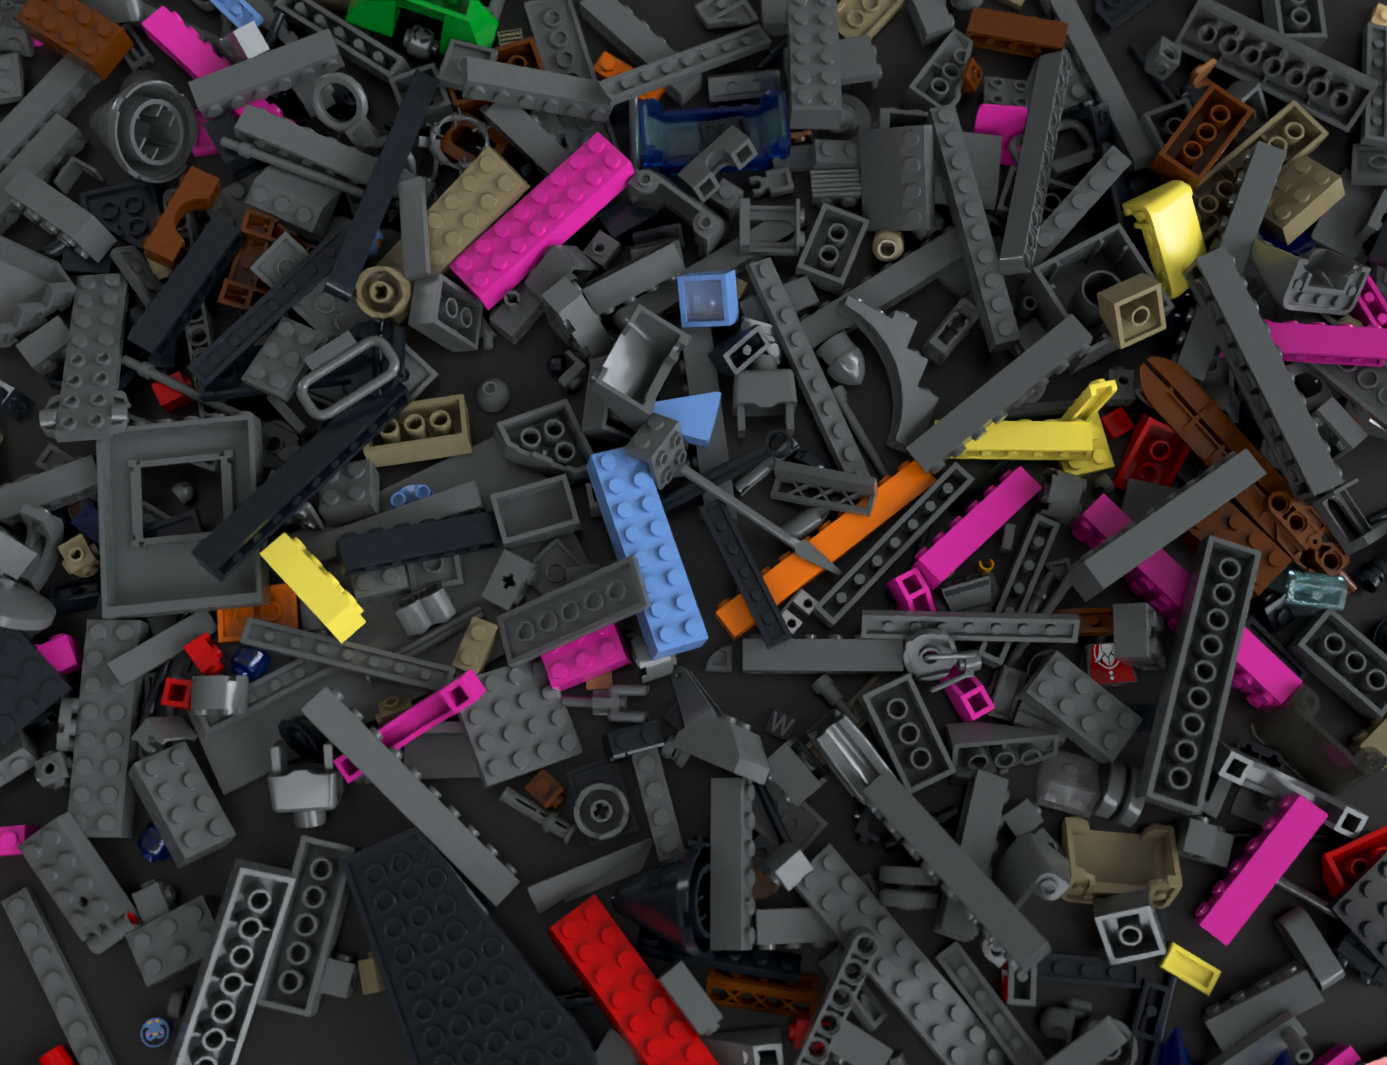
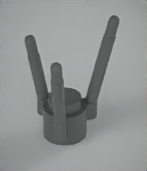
(967, 661)

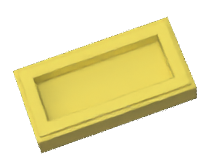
(1189, 968)

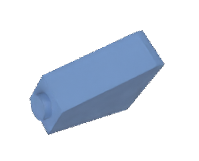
(695, 415)

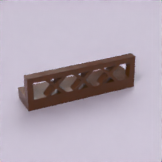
(763, 989)

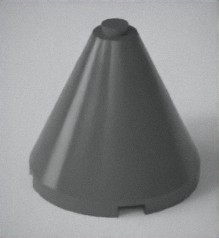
(148, 130)

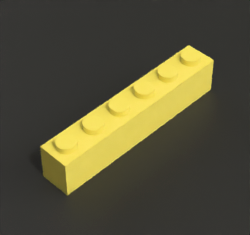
(1032, 441)

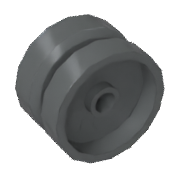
(1118, 793)
(908, 889)

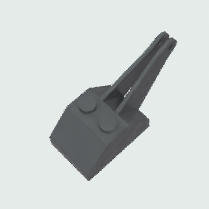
(714, 734)

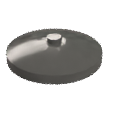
(24, 607)

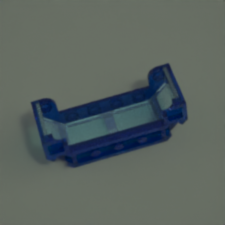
(673, 139)

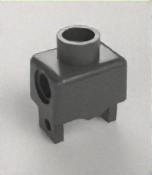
(764, 392)
(305, 787)

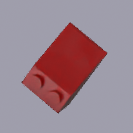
(1151, 454)

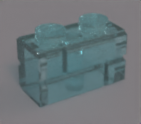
(1316, 590)

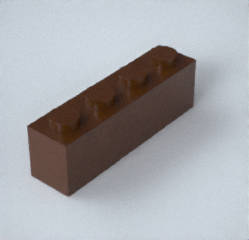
(1015, 33)

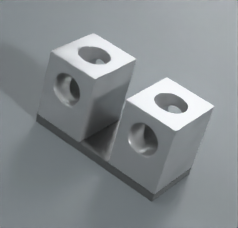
(797, 601)

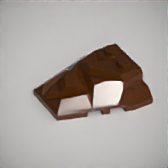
(243, 286)

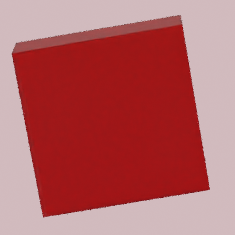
(1117, 423)

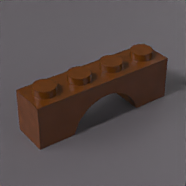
(195, 192)

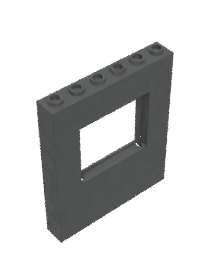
(162, 572)

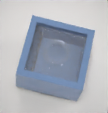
(708, 298)

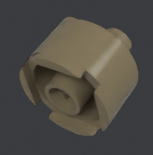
(370, 292)

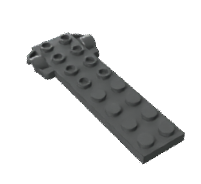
(89, 393)

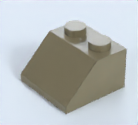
(1132, 309)

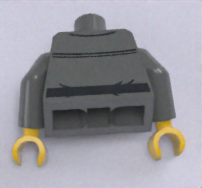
(968, 593)

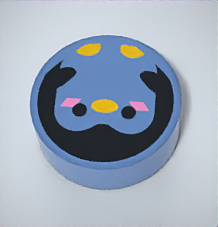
(156, 1032)

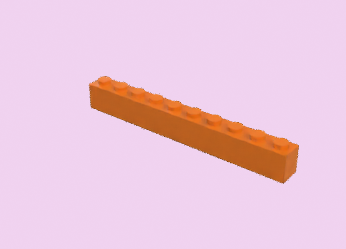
(833, 542)

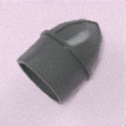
(843, 358)

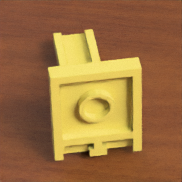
(1086, 409)

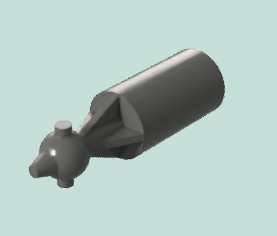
(807, 520)

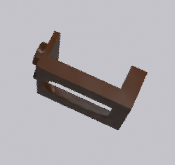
(456, 154)

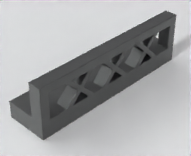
(827, 480)

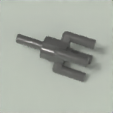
(612, 702)

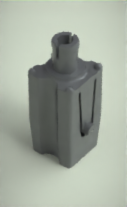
(847, 753)

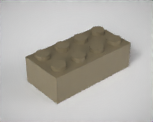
(423, 432)

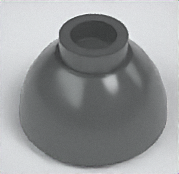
(492, 395)

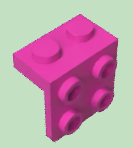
(1001, 121)

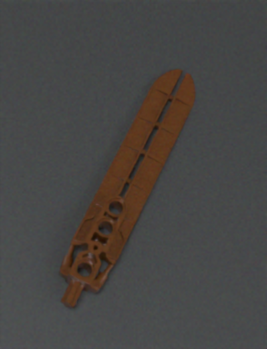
(1299, 541)

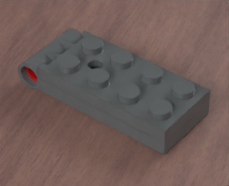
(80, 883)

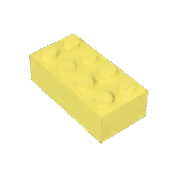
(314, 586)

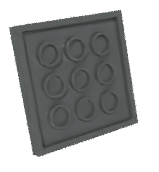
(518, 724)

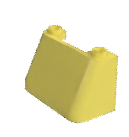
(1169, 232)

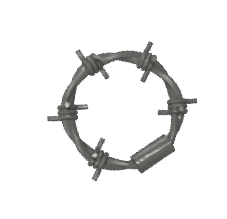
(434, 131)

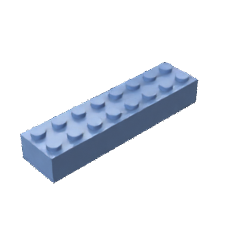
(642, 530)

